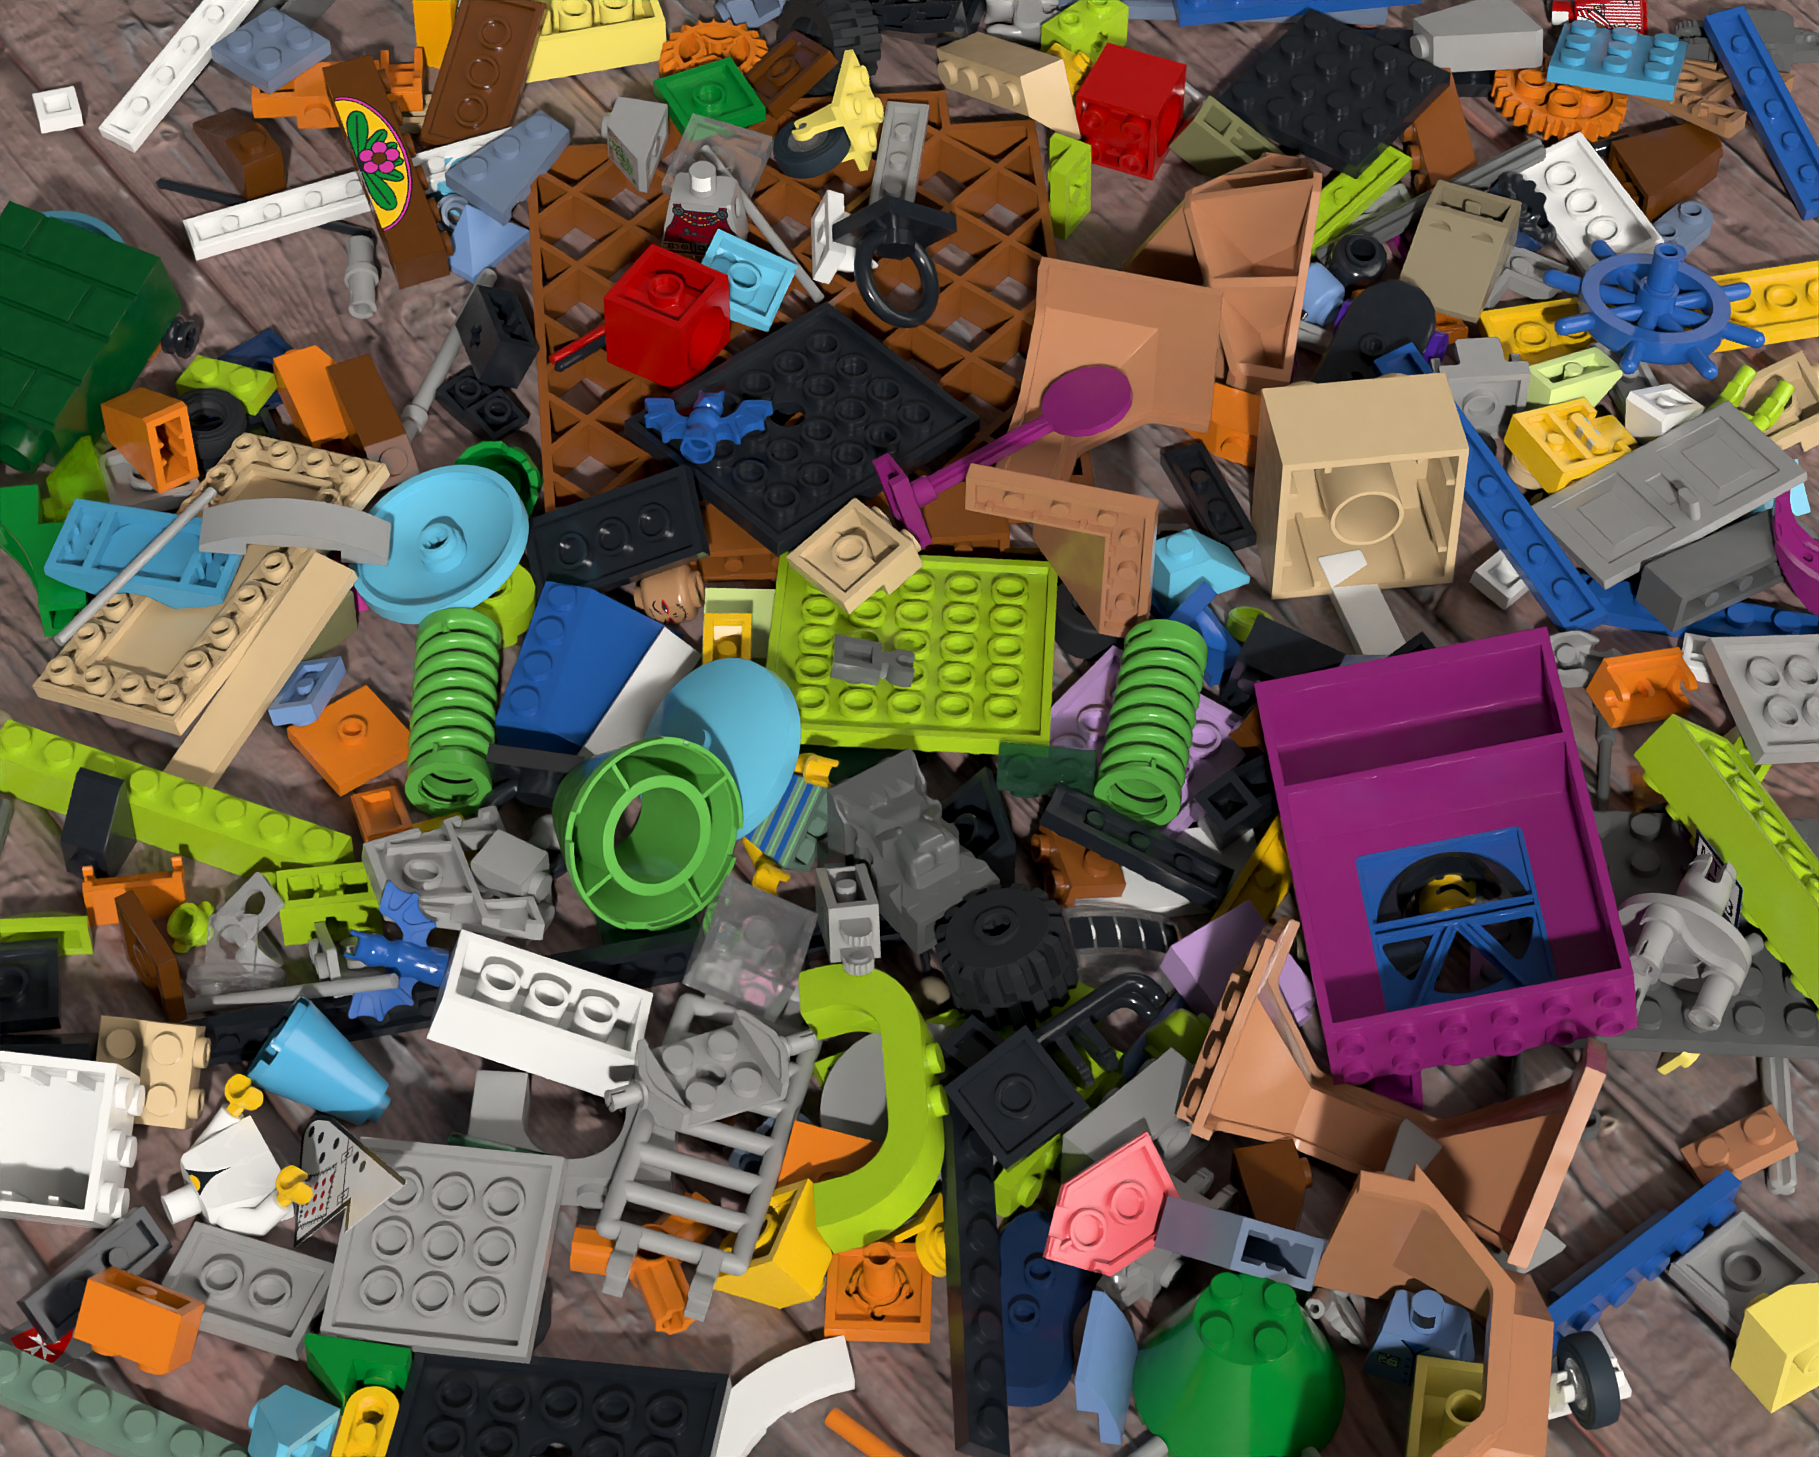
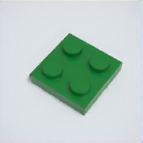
(712, 91)

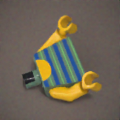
(794, 826)

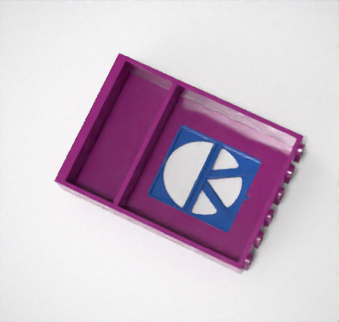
(1427, 760)

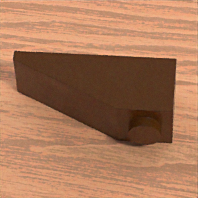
(244, 153)
(372, 419)
(1271, 1183)

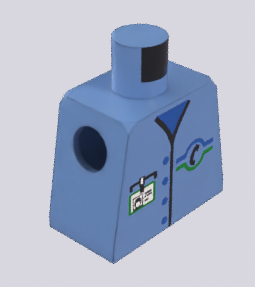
(1415, 1327)

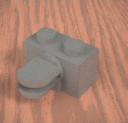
(514, 869)

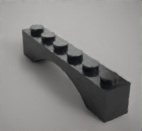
(1247, 792)

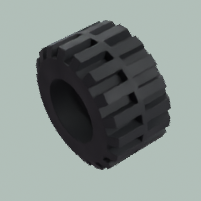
(837, 27)

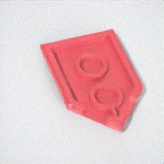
(1111, 1209)

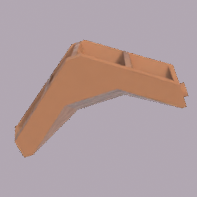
(1254, 243)

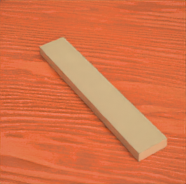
(262, 671)

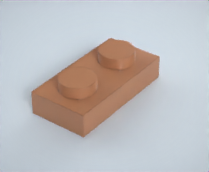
(1741, 1147)

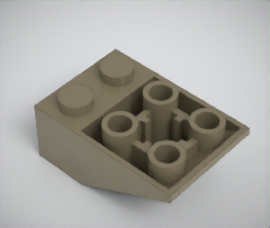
(1461, 248)

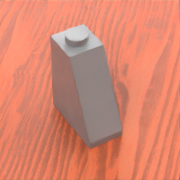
(1478, 37)

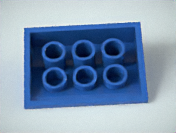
(571, 668)

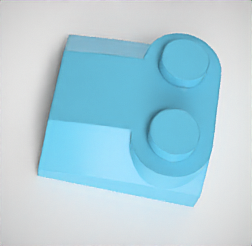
(755, 278)

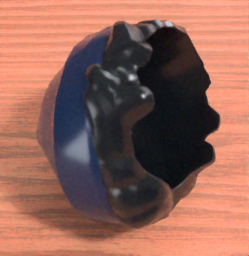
(1534, 226)

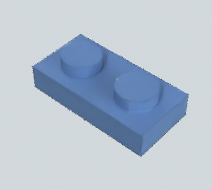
(307, 691)

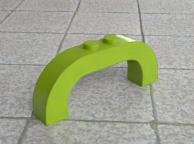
(902, 1174)

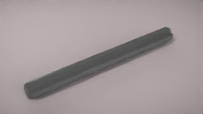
(1479, 178)

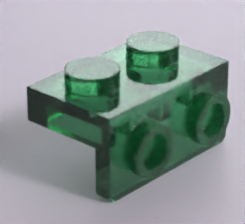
(1038, 769)

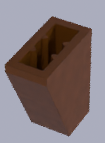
(1665, 166)

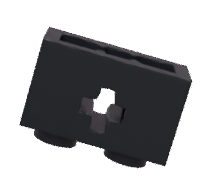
(497, 337)

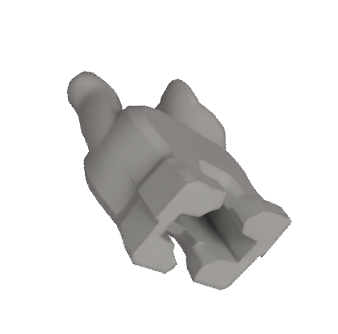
(1026, 16)

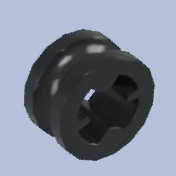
(181, 338)

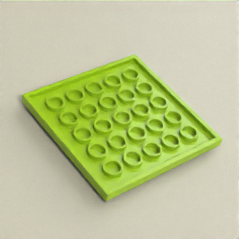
(978, 646)

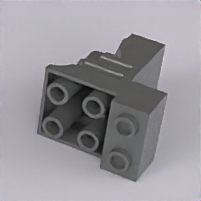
(906, 847)

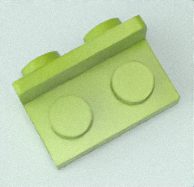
(1069, 183)

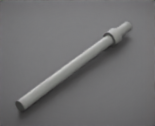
(415, 415)

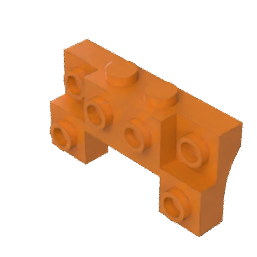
(309, 102)

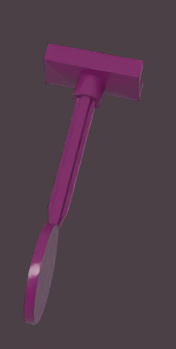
(1073, 406)

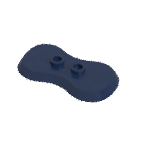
(1038, 1310)

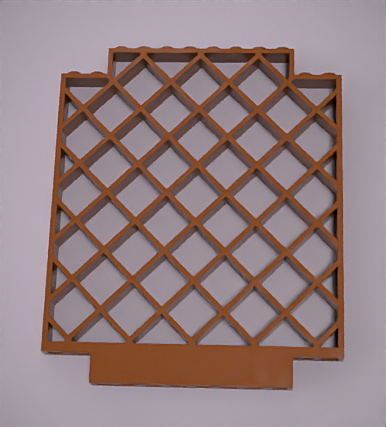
(954, 149)

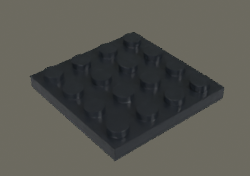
(1334, 93)

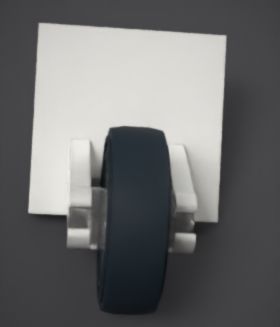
(1587, 1380)

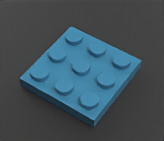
(1618, 60)

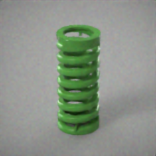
(452, 711)
(1132, 720)

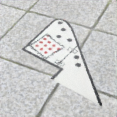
(341, 1176)

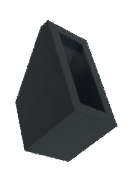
(97, 825)

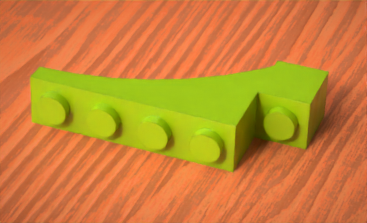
(1024, 1181)

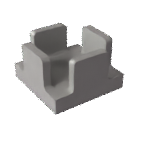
(1486, 384)

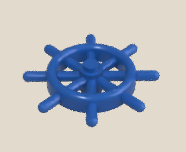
(1658, 305)

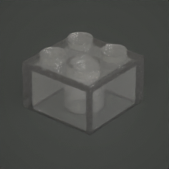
(750, 948)

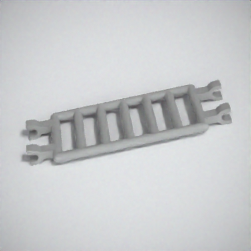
(760, 1186)

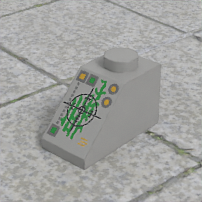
(636, 138)

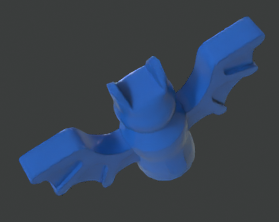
(704, 426)
(406, 957)

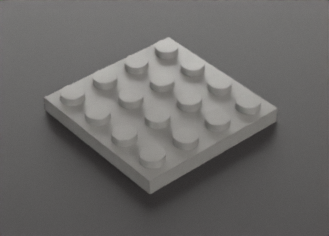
(451, 1255)

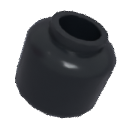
(1357, 261)

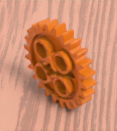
(1556, 107)

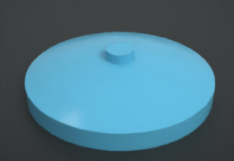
(450, 543)
(745, 721)

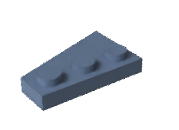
(509, 165)

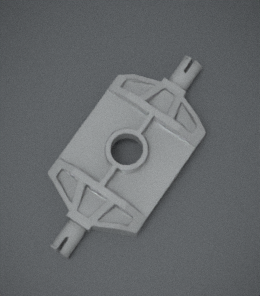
(742, 1056)

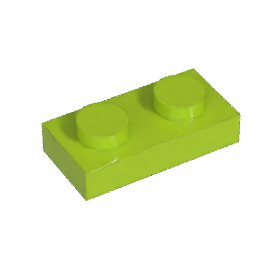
(245, 383)

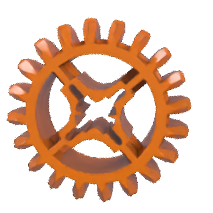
(711, 43)

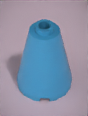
(319, 1067)

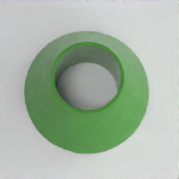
(678, 845)

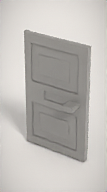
(1668, 494)

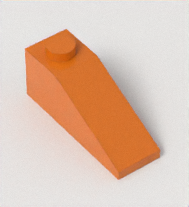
(1232, 426)

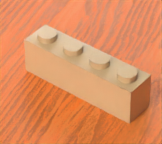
(1011, 79)

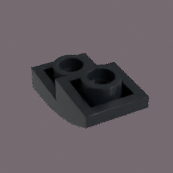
(480, 409)

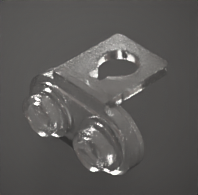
(238, 974)

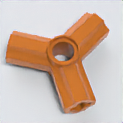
(658, 1279)

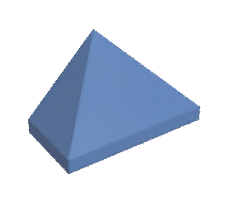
(482, 243)

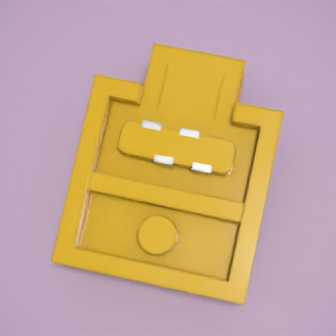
(1566, 442)

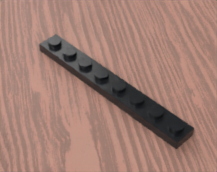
(973, 1290)

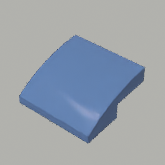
(1106, 1367)

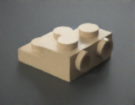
(1801, 415)
(856, 556)
(165, 1059)

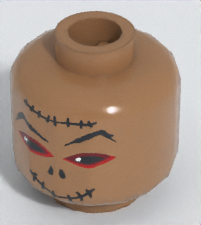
(671, 595)

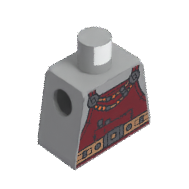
(699, 207)

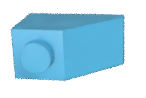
(1187, 561)
(292, 1425)

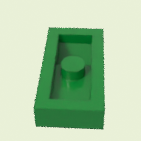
(348, 1364)

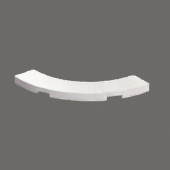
(781, 1388)

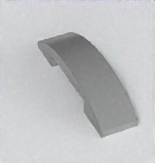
(298, 524)

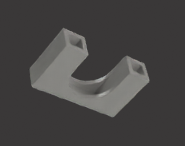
(502, 1116)

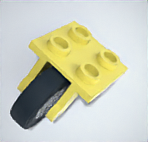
(835, 132)

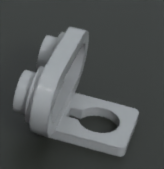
(266, 951)

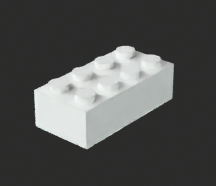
(539, 1015)

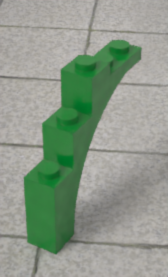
(29, 545)

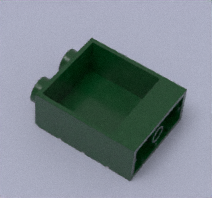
(72, 331)

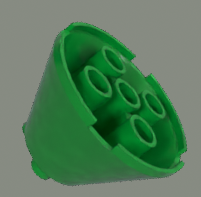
(1239, 1374)

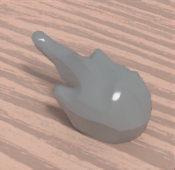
(1576, 657)

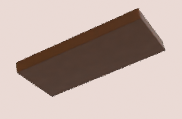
(483, 70)

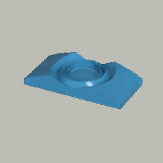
(105, 538)

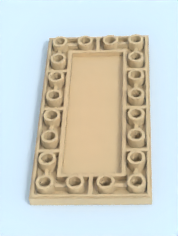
(166, 662)

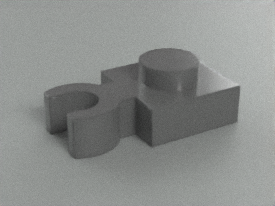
(865, 662)

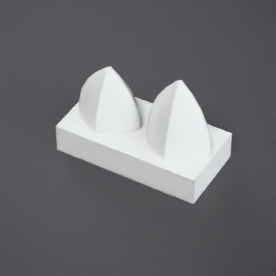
(829, 255)

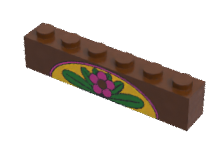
(386, 171)

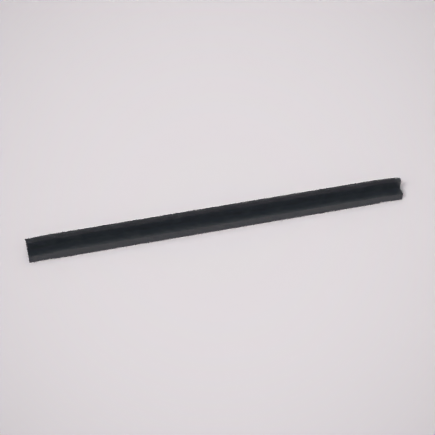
(635, 962)

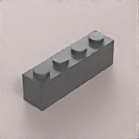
(1713, 572)

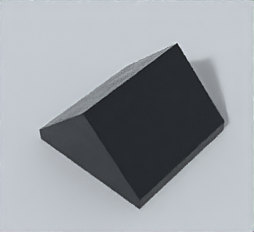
(983, 824)

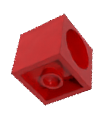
(1131, 109)
(667, 318)

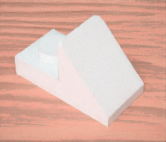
(1657, 411)

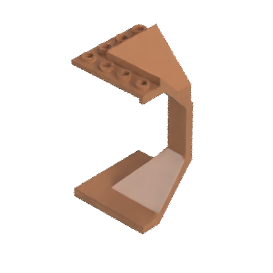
(1167, 348)
(1494, 1164)
(1413, 1240)

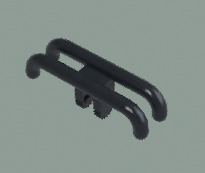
(1077, 1022)

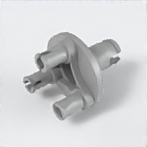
(1688, 941)

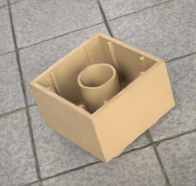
(1358, 470)

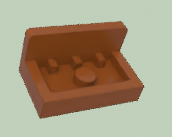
(1073, 870)

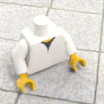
(233, 1173)

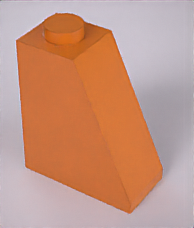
(311, 400)
(152, 436)

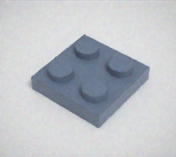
(271, 50)

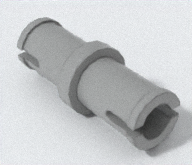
(361, 277)

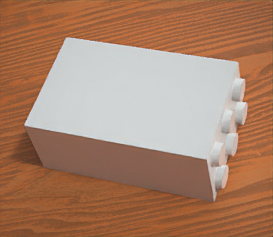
(66, 1139)

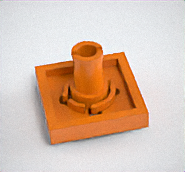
(879, 1276)

